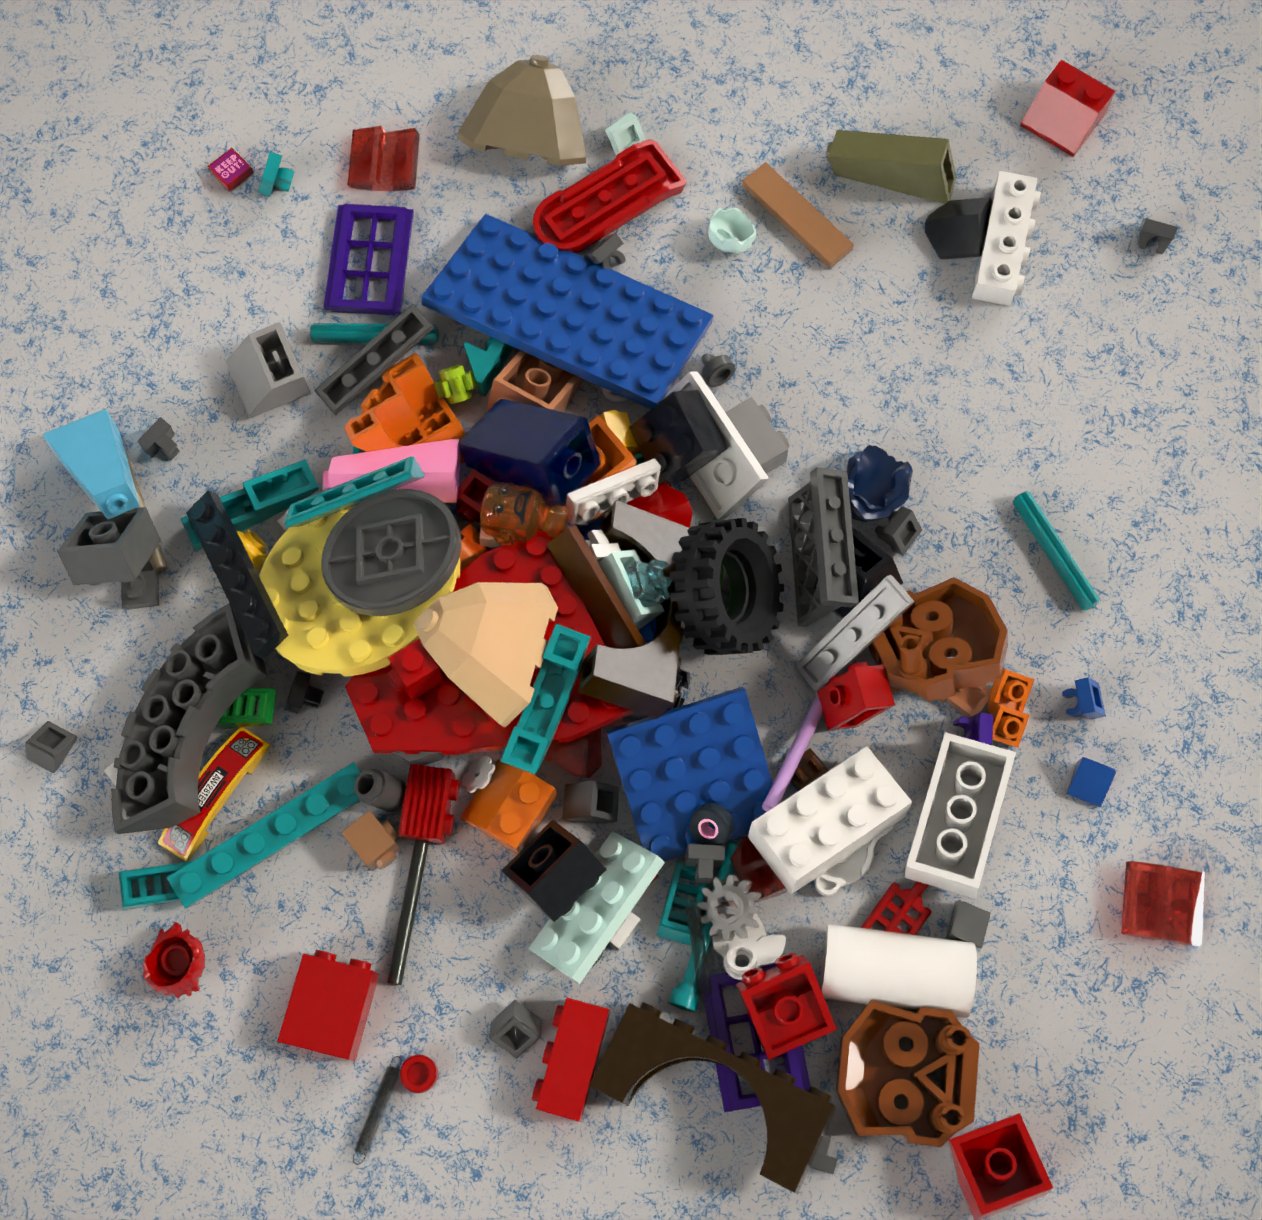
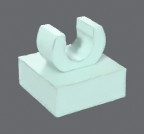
(625, 133)

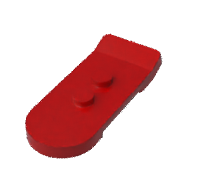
(608, 198)

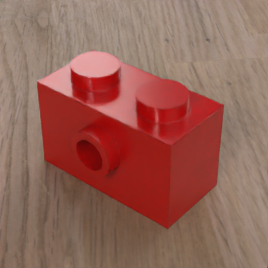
(855, 696)

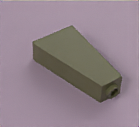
(895, 162)

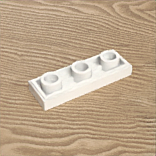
(623, 487)

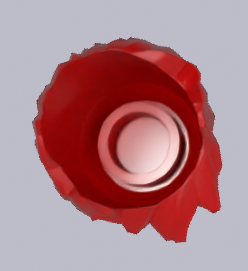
(174, 962)

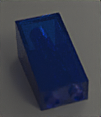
(533, 448)

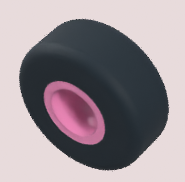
(718, 817)

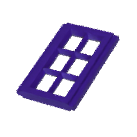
(340, 255)
(719, 1028)

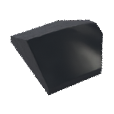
(959, 227)

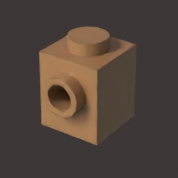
(373, 841)

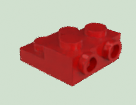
(785, 1005)

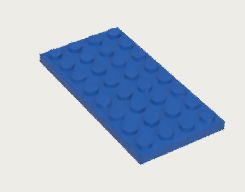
(568, 311)

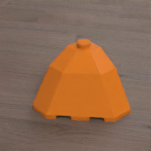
(404, 411)

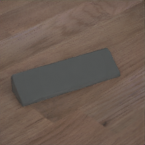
(374, 359)

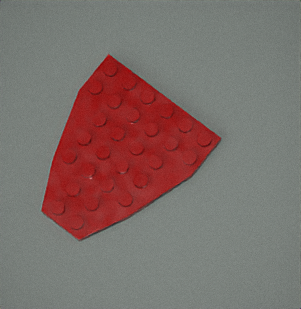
(446, 716)

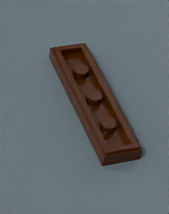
(594, 590)

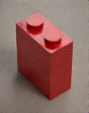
(329, 1005)

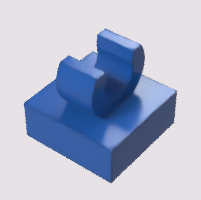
(1089, 699)

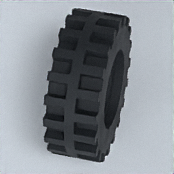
(752, 587)

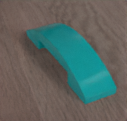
(549, 700)

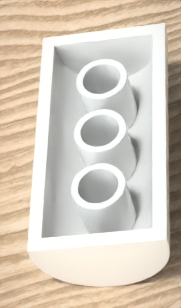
(898, 970)

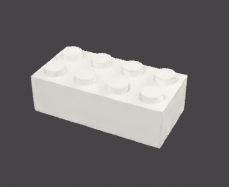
(960, 815)
(829, 819)

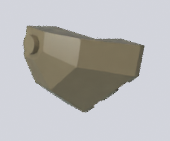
(527, 113)

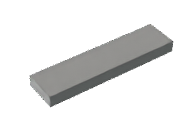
(854, 633)

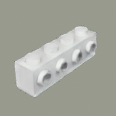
(1005, 239)

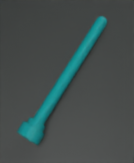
(685, 993)

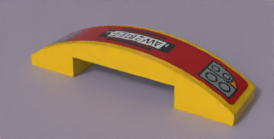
(215, 785)

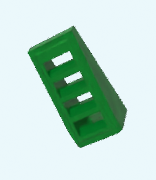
(243, 710)

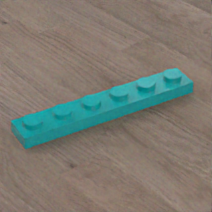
(265, 837)

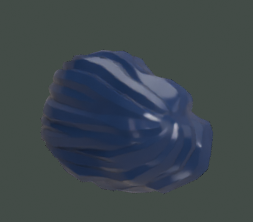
(876, 484)

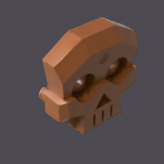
(964, 628)
(877, 1070)

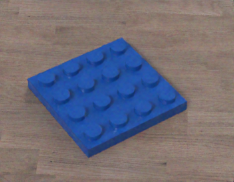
(688, 760)

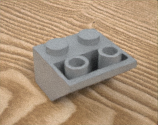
(267, 371)

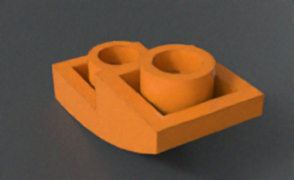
(1007, 706)

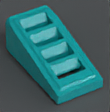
(144, 900)
(674, 924)

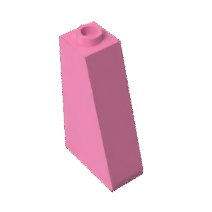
(437, 460)

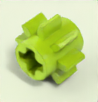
(455, 384)

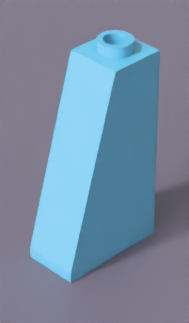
(97, 461)

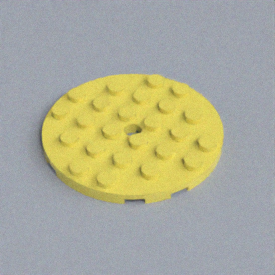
(319, 628)

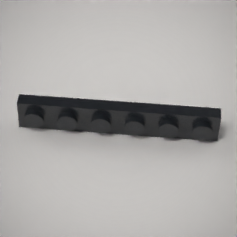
(237, 575)

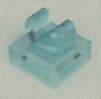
(649, 581)

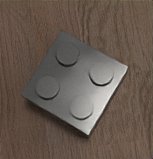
(110, 548)

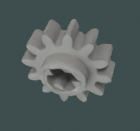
(718, 902)

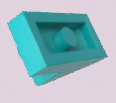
(487, 363)

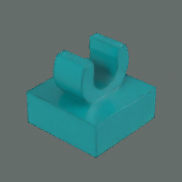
(275, 176)

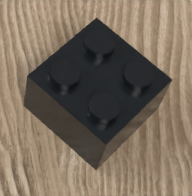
(678, 436)
(554, 870)

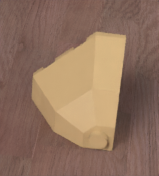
(490, 641)

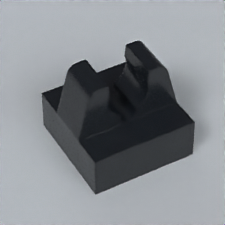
(302, 694)

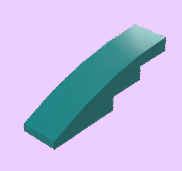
(263, 498)

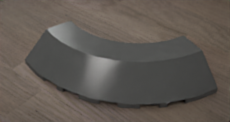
(175, 722)

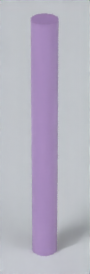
(794, 755)

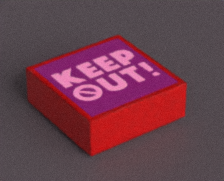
(230, 169)

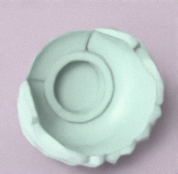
(731, 230)

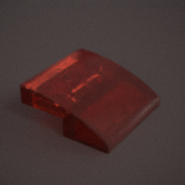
(383, 159)
(1163, 903)

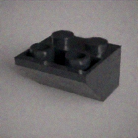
(871, 568)

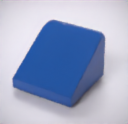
(1091, 781)

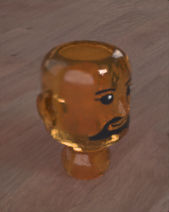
(517, 513)

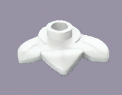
(755, 949)

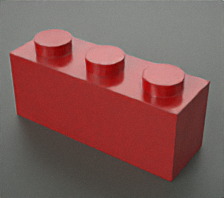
(571, 1059)

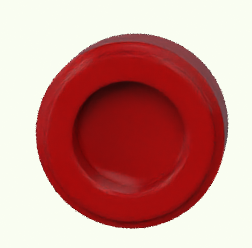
(419, 1073)

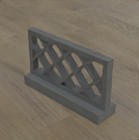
(834, 552)

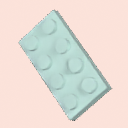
(585, 931)

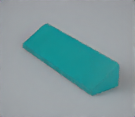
(353, 492)

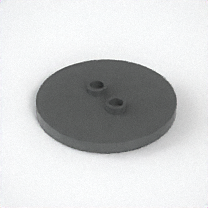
(391, 552)

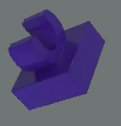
(977, 727)

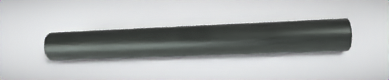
(408, 912)

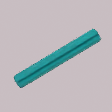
(356, 333)
(1056, 551)

